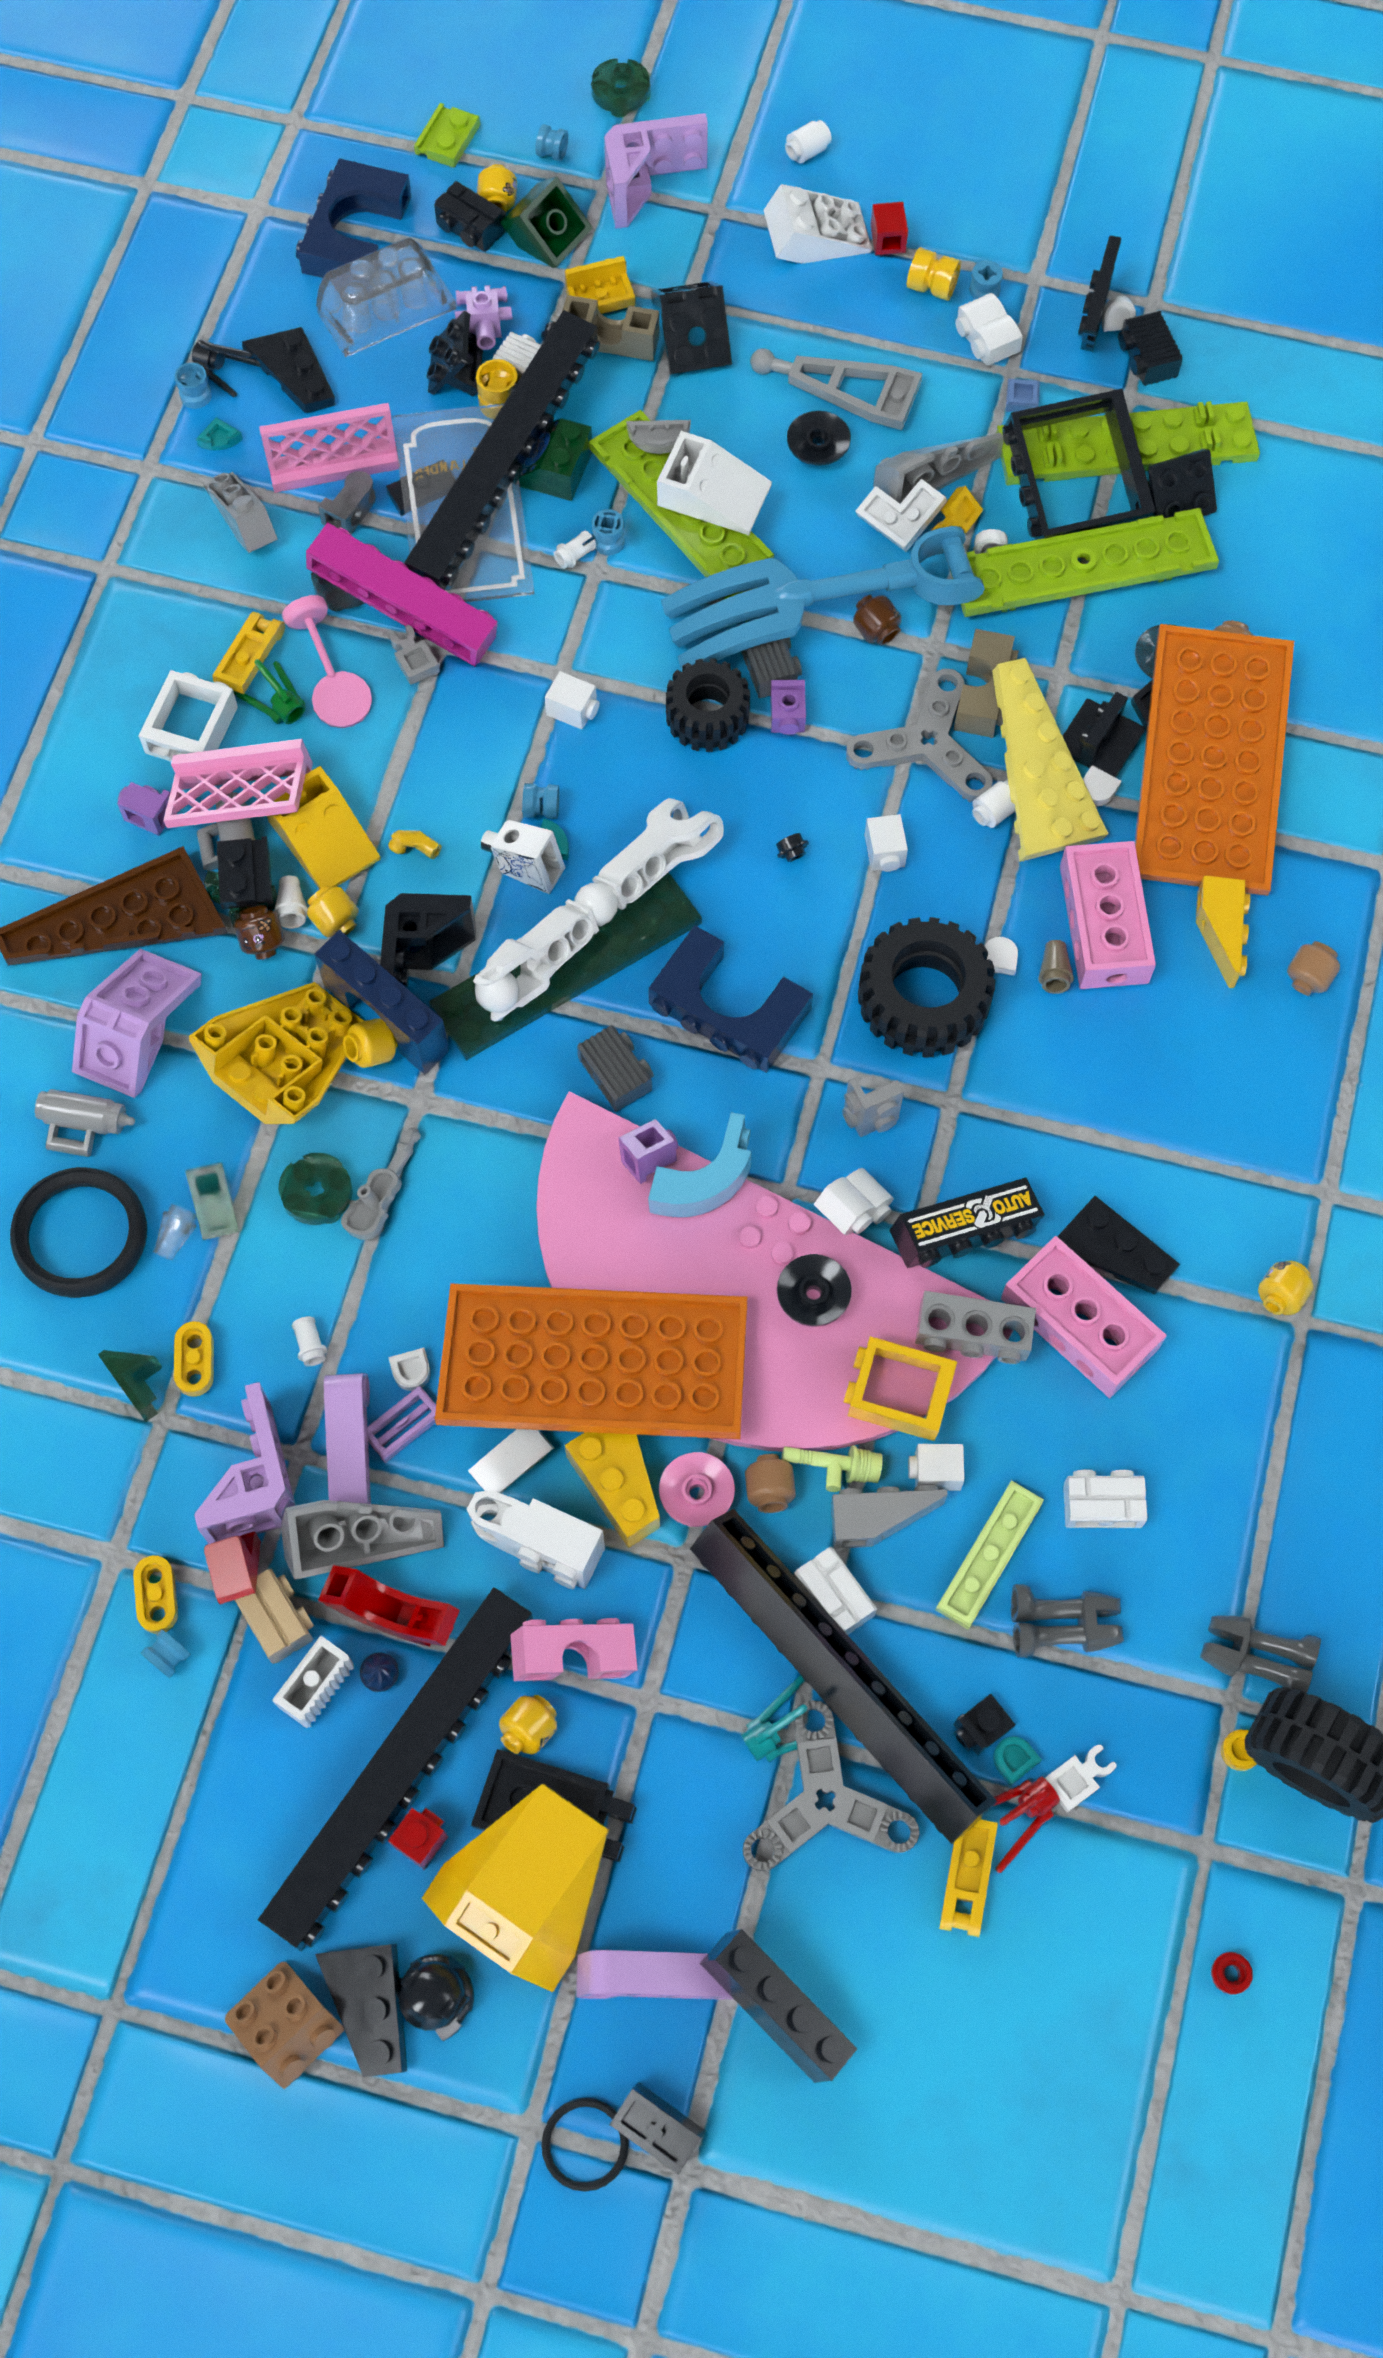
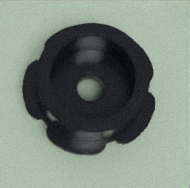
(792, 847)

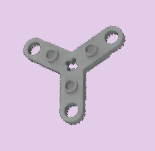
(906, 746)
(851, 1812)

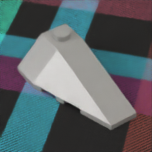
(935, 464)
(354, 1534)

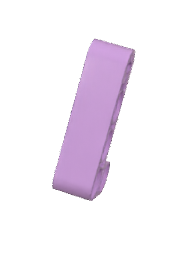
(347, 1437)
(645, 1974)

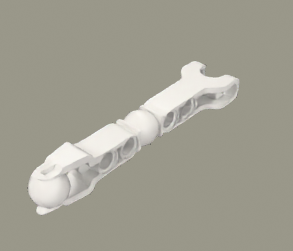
(571, 926)

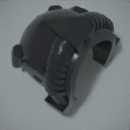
(436, 1994)

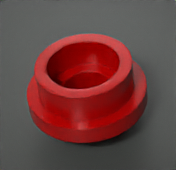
(1243, 1969)

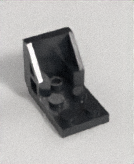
(432, 921)

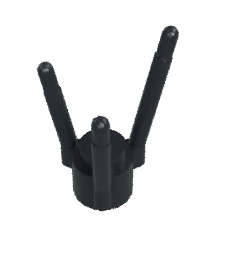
(213, 357)

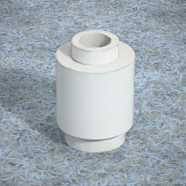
(808, 141)
(993, 805)

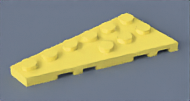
(1041, 774)

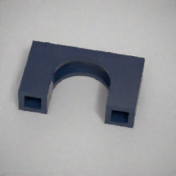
(349, 190)
(355, 975)
(753, 1038)

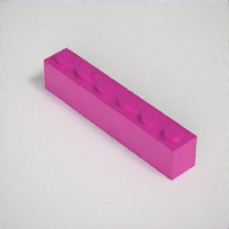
(401, 594)

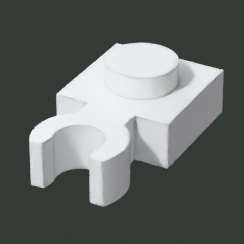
(1075, 1780)

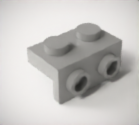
(874, 1110)

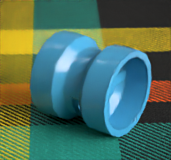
(193, 385)
(608, 532)
(532, 801)

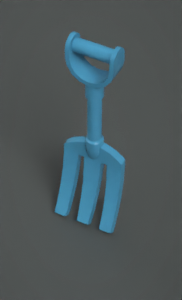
(784, 596)

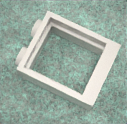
(166, 744)

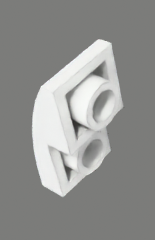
(510, 1459)

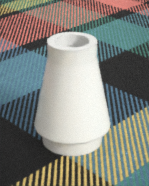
(290, 903)

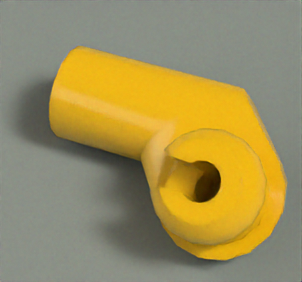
(414, 838)

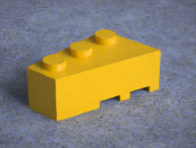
(618, 1481)

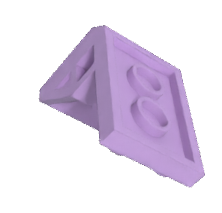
(650, 150)
(126, 1019)
(244, 1501)

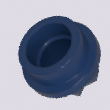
(379, 1672)

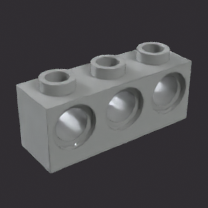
(989, 1315)

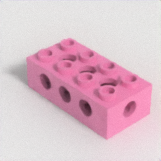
(1107, 915)
(1086, 1294)

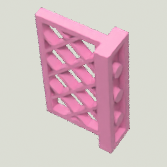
(333, 460)
(233, 768)

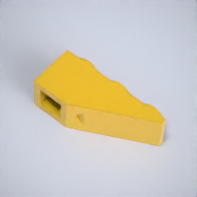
(1220, 921)

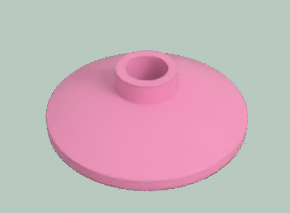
(698, 1471)

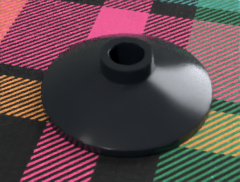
(815, 429)
(815, 1273)

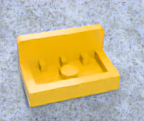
(603, 282)

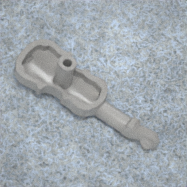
(367, 1214)

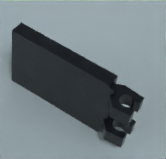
(515, 1777)

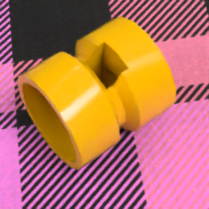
(933, 273)
(495, 381)

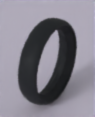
(48, 1188)

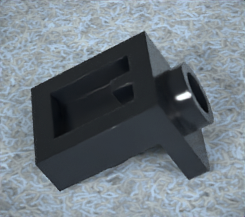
(982, 1725)

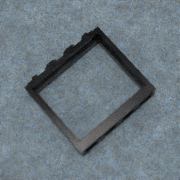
(1125, 446)

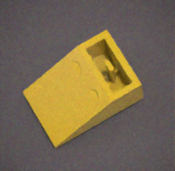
(324, 833)

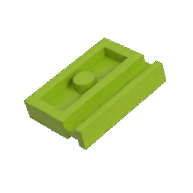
(447, 135)

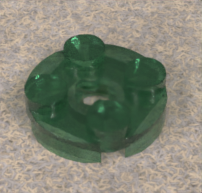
(620, 100)
(306, 1172)

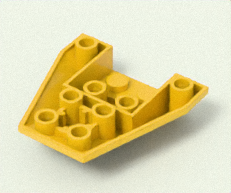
(277, 1052)
(524, 1887)

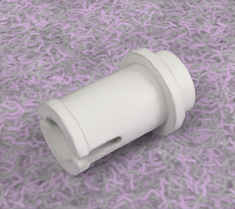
(569, 553)
(308, 1340)

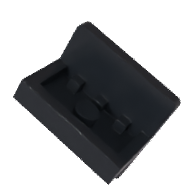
(455, 357)
(1183, 484)
(1102, 735)

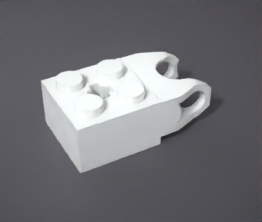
(540, 1537)

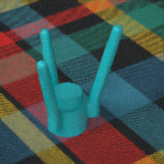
(763, 1737)

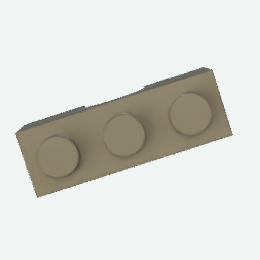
(630, 337)
(978, 704)

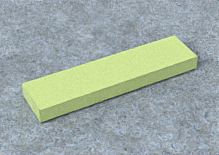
(989, 1555)

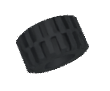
(710, 682)

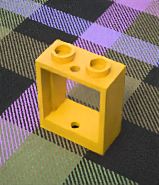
(894, 1419)

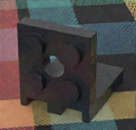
(692, 307)

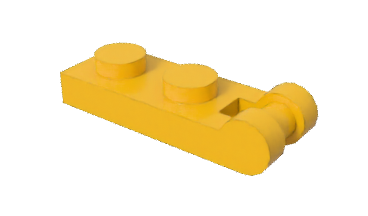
(238, 665)
(969, 1878)

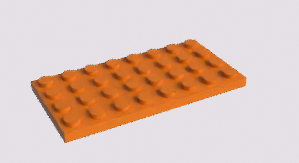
(1213, 757)
(593, 1361)

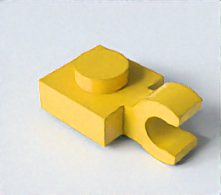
(960, 510)

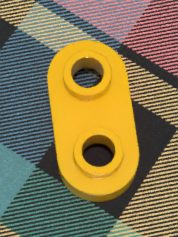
(193, 1360)
(155, 1596)

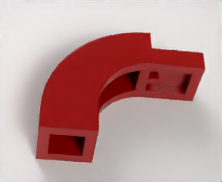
(387, 1608)

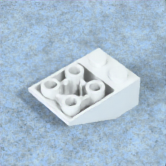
(814, 226)
(711, 484)

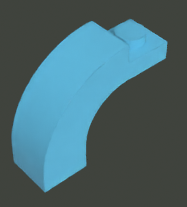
(703, 1190)

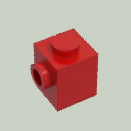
(889, 221)
(419, 1837)

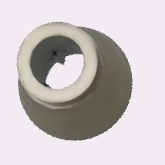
(1055, 968)

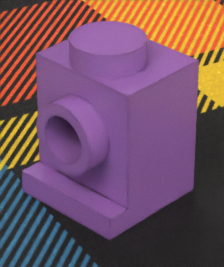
(788, 706)
(143, 807)
(647, 1148)

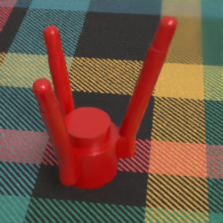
(1036, 1800)

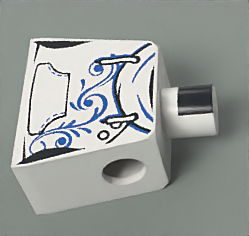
(526, 854)

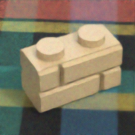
(274, 1618)

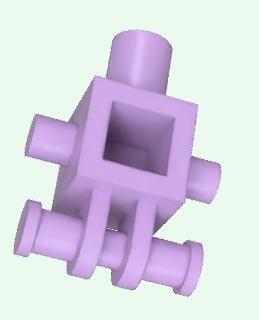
(484, 313)

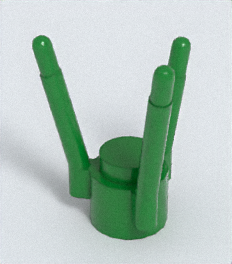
(285, 703)

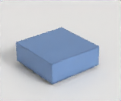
(1022, 394)

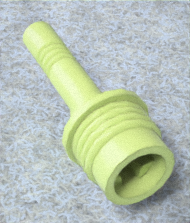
(859, 1465)

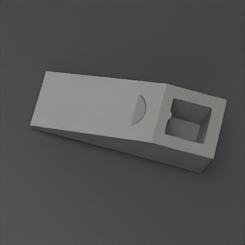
(241, 511)
(871, 1517)

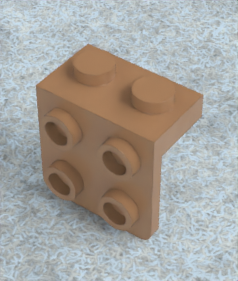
(283, 2025)

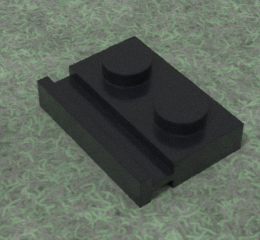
(244, 872)

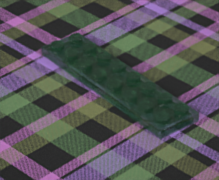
(632, 934)

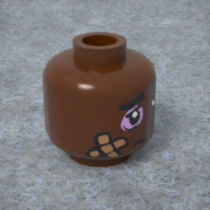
(877, 619)
(259, 931)

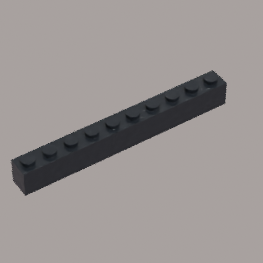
(503, 450)
(843, 1676)
(394, 1773)

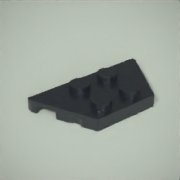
(1096, 300)

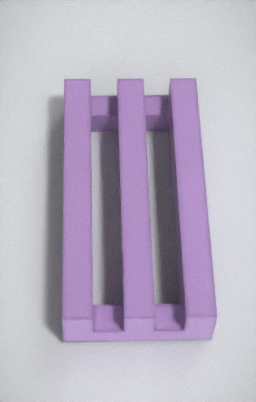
(411, 1434)

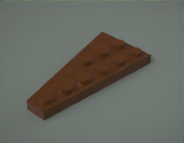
(134, 909)

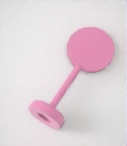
(341, 696)

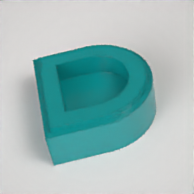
(1014, 1758)

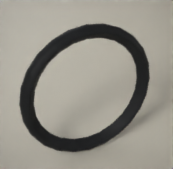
(546, 2152)

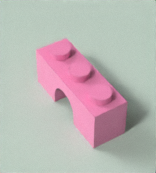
(605, 1647)

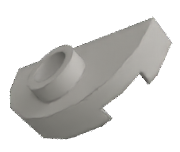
(657, 435)

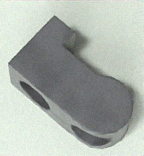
(350, 504)

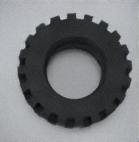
(933, 947)
(1320, 1752)

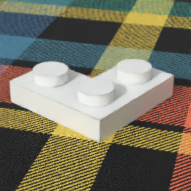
(902, 521)

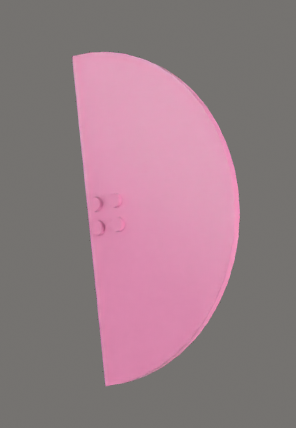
(796, 1376)

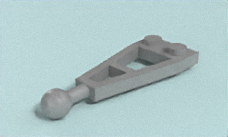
(894, 400)

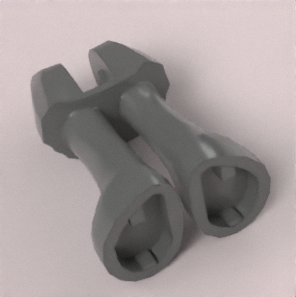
(1085, 1609)
(1239, 1630)

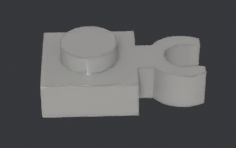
(414, 658)

